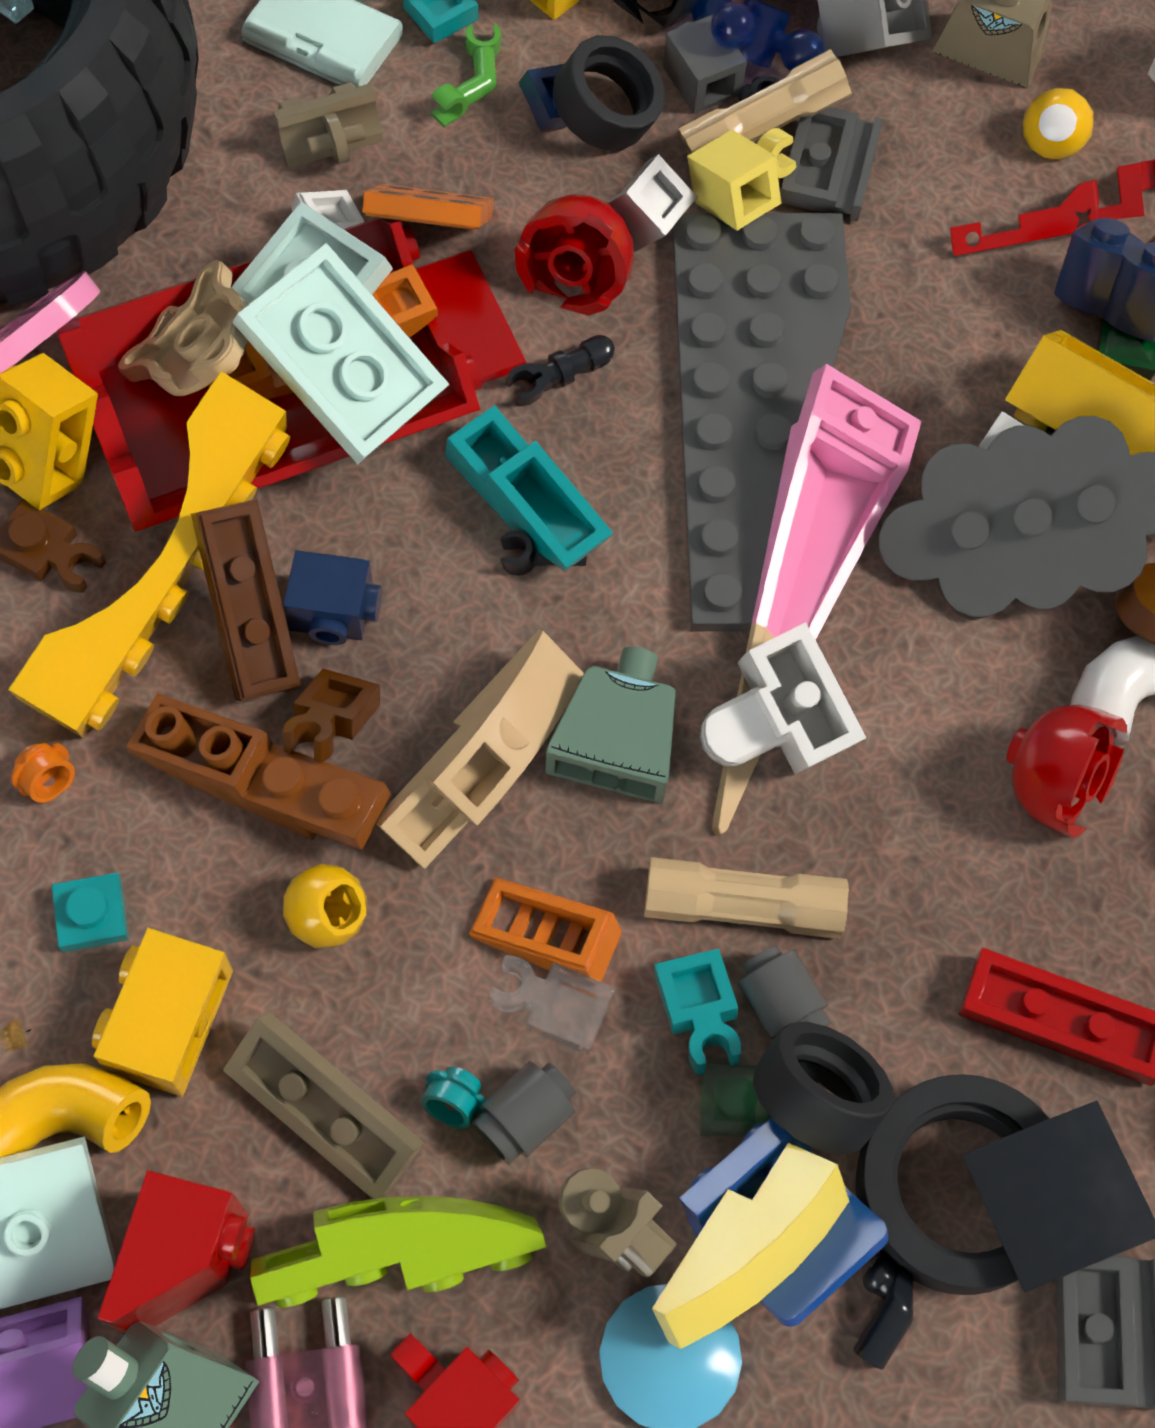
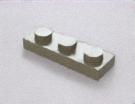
(323, 1106)

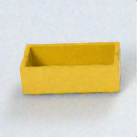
(1076, 380)

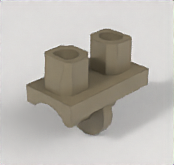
(328, 125)
(614, 1221)

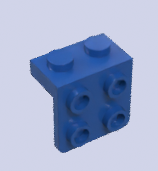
(843, 1251)

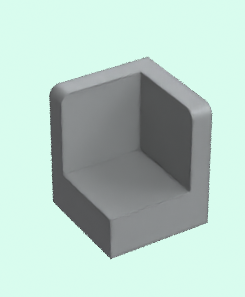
(652, 202)

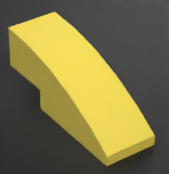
(751, 1246)

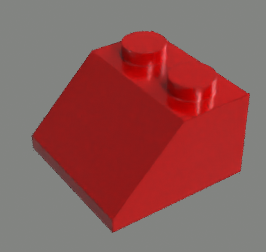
(175, 1251)

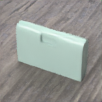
(326, 37)

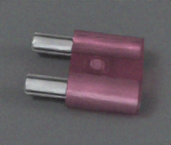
(307, 1386)

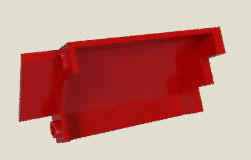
(146, 427)

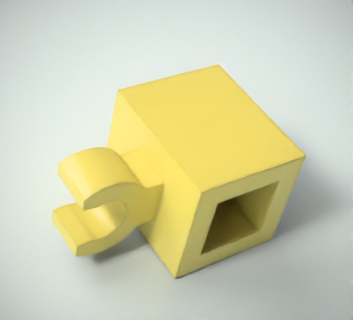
(738, 177)

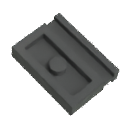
(832, 162)
(1107, 1334)

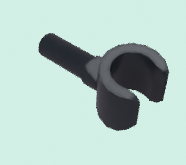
(529, 559)

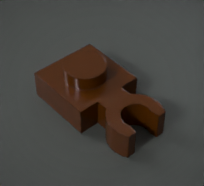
(40, 541)
(330, 708)

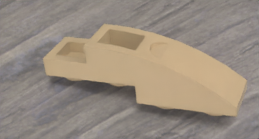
(487, 752)

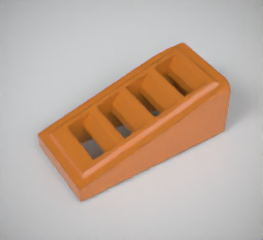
(596, 952)

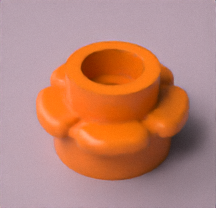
(39, 764)

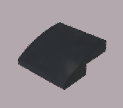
(1061, 1195)

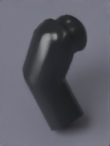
(893, 1312)

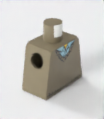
(997, 37)

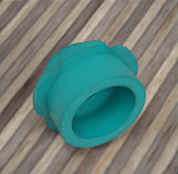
(457, 1089)

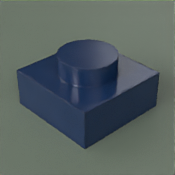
(538, 90)

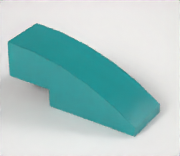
(526, 489)

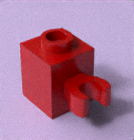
(461, 1396)

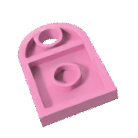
(45, 318)

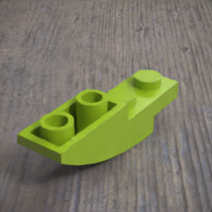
(427, 1235)

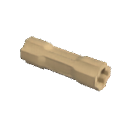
(801, 93)
(794, 903)

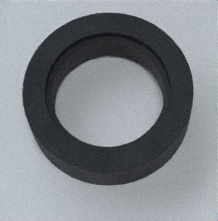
(938, 1099)

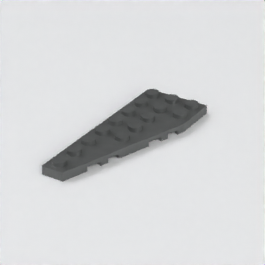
(751, 330)

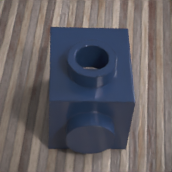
(331, 597)

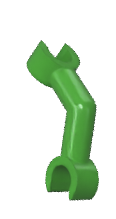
(455, 100)

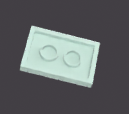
(340, 353)

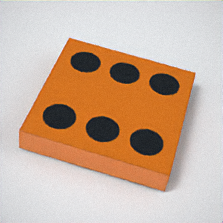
(427, 206)

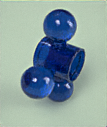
(758, 32)

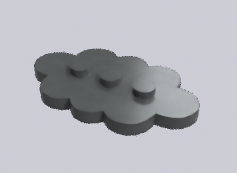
(1027, 518)

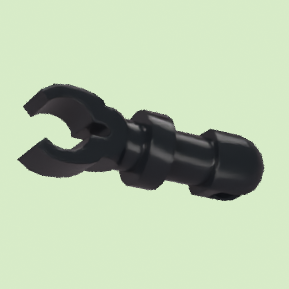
(562, 367)

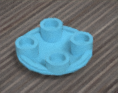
(659, 1381)

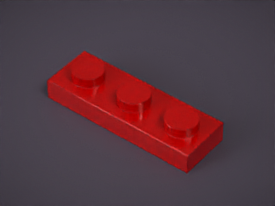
(1061, 1015)

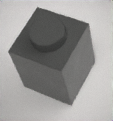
(701, 67)

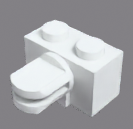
(789, 705)

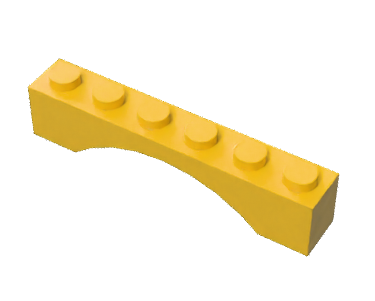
(82, 665)

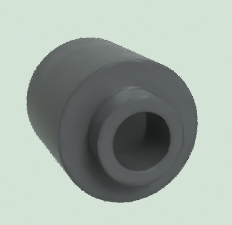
(782, 991)
(525, 1111)

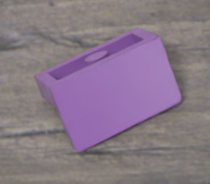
(38, 1364)

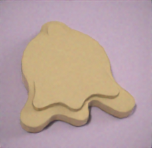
(192, 340)

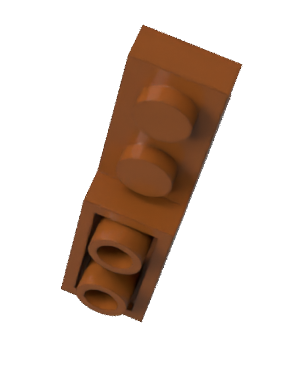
(256, 774)

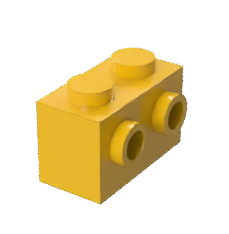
(44, 430)
(162, 1011)

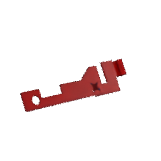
(1063, 219)

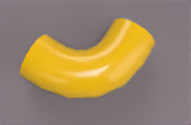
(74, 1101)

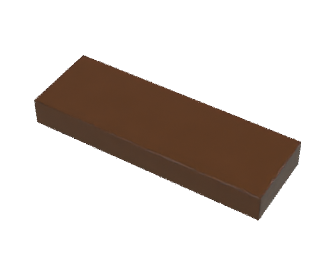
(246, 599)

